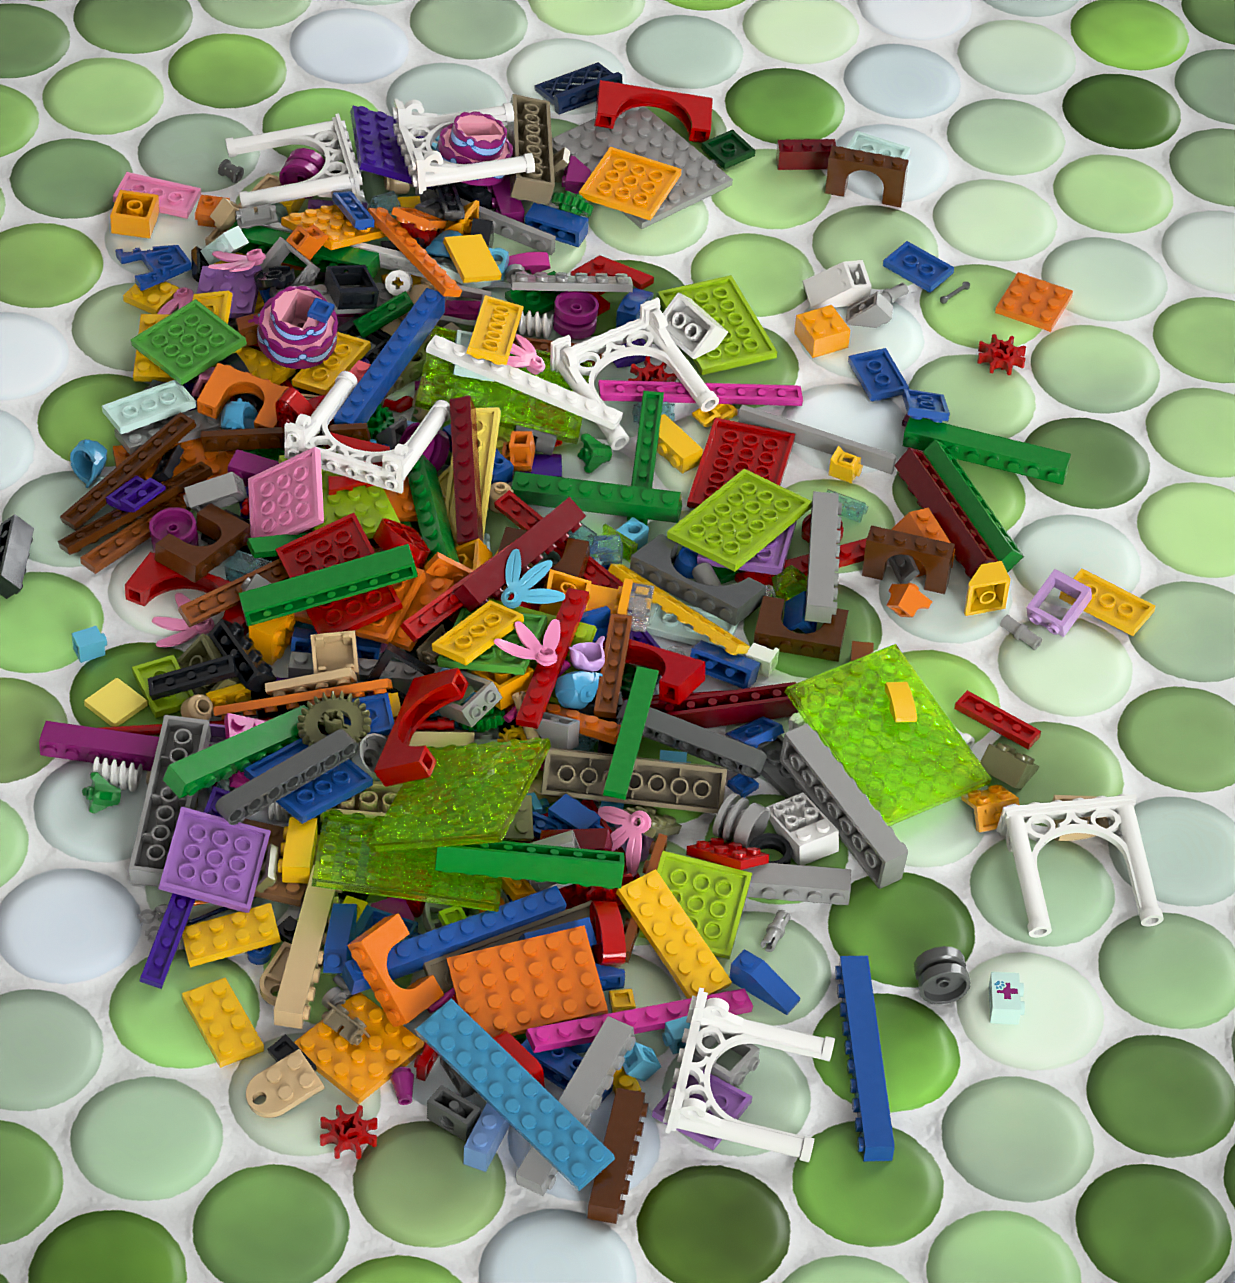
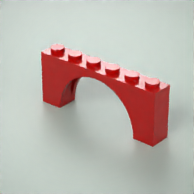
(691, 110)
(155, 579)
(678, 672)
(426, 694)

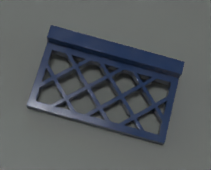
(574, 94)

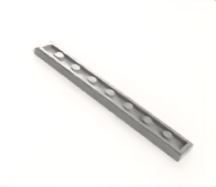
(819, 439)

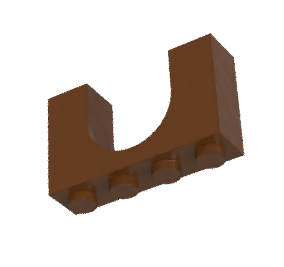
(888, 168)
(932, 553)
(573, 559)
(198, 561)
(821, 644)

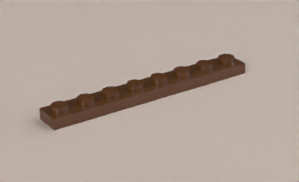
(269, 437)
(134, 465)
(113, 520)

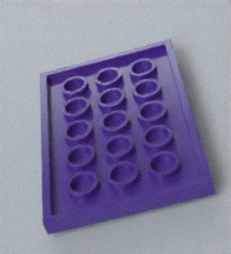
(377, 144)

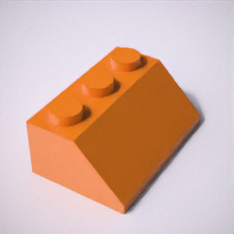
(922, 524)

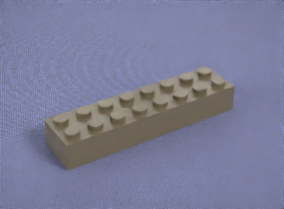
(533, 135)
(652, 781)

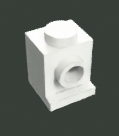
(764, 655)

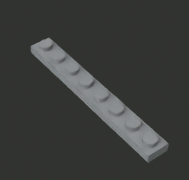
(508, 227)

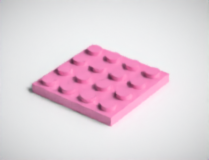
(287, 496)

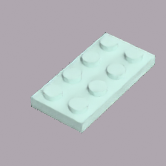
(148, 406)
(668, 627)

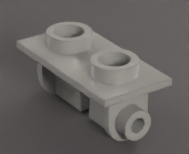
(265, 216)

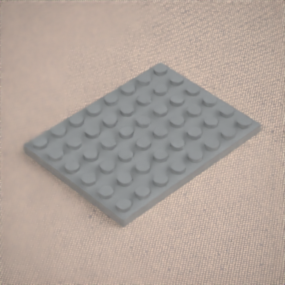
(648, 136)

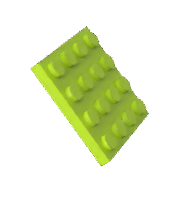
(709, 896)

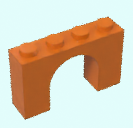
(228, 382)
(371, 954)

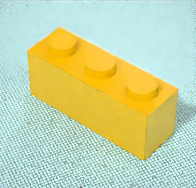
(677, 446)
(298, 850)

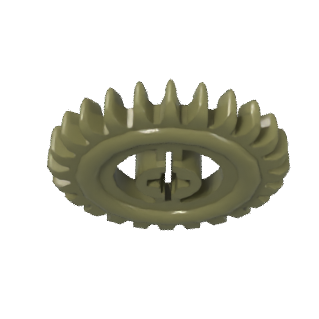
(330, 715)

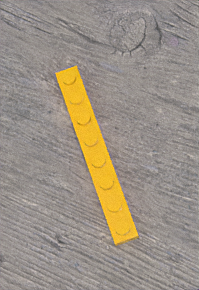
(684, 613)

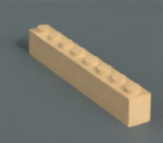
(304, 957)

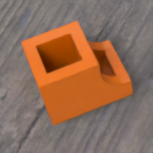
(205, 208)
(307, 240)
(520, 450)
(907, 599)

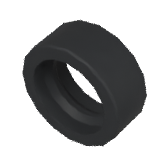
(775, 842)

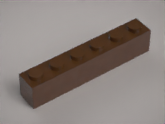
(620, 1139)

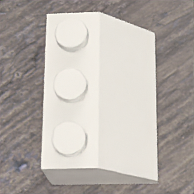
(692, 327)

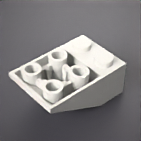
(838, 286)
(804, 828)

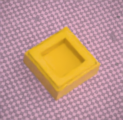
(621, 1000)

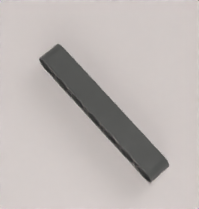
(701, 742)
(286, 777)

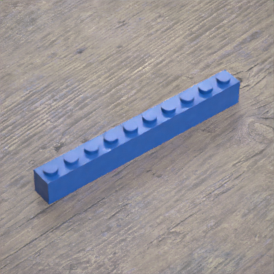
(392, 359)
(412, 953)
(865, 1059)

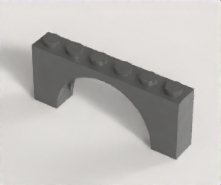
(726, 602)

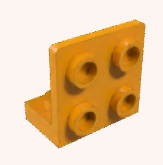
(615, 599)
(989, 805)

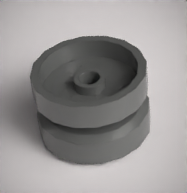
(942, 975)

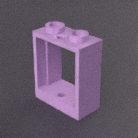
(1067, 585)

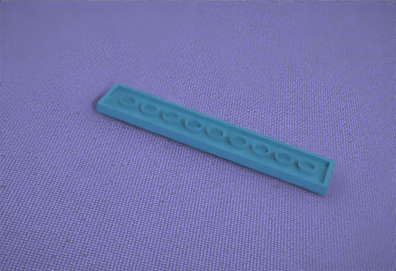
(515, 1094)

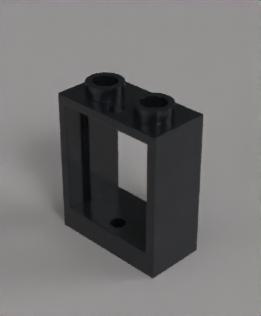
(351, 298)
(377, 338)
(393, 651)

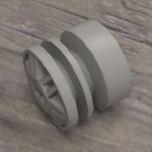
(369, 753)
(740, 820)

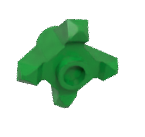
(593, 453)
(101, 793)

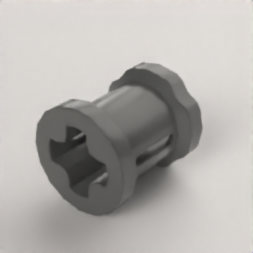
(232, 175)

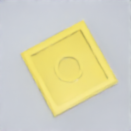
(115, 703)

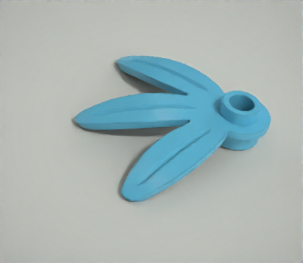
(521, 587)

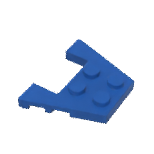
(162, 262)

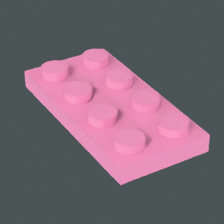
(173, 197)

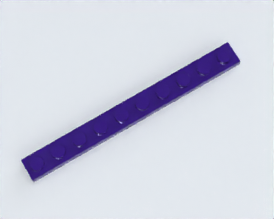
(173, 922)

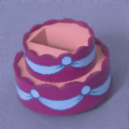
(475, 139)
(291, 336)

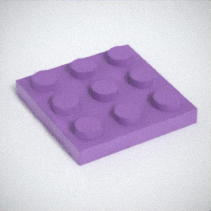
(239, 283)
(729, 1098)

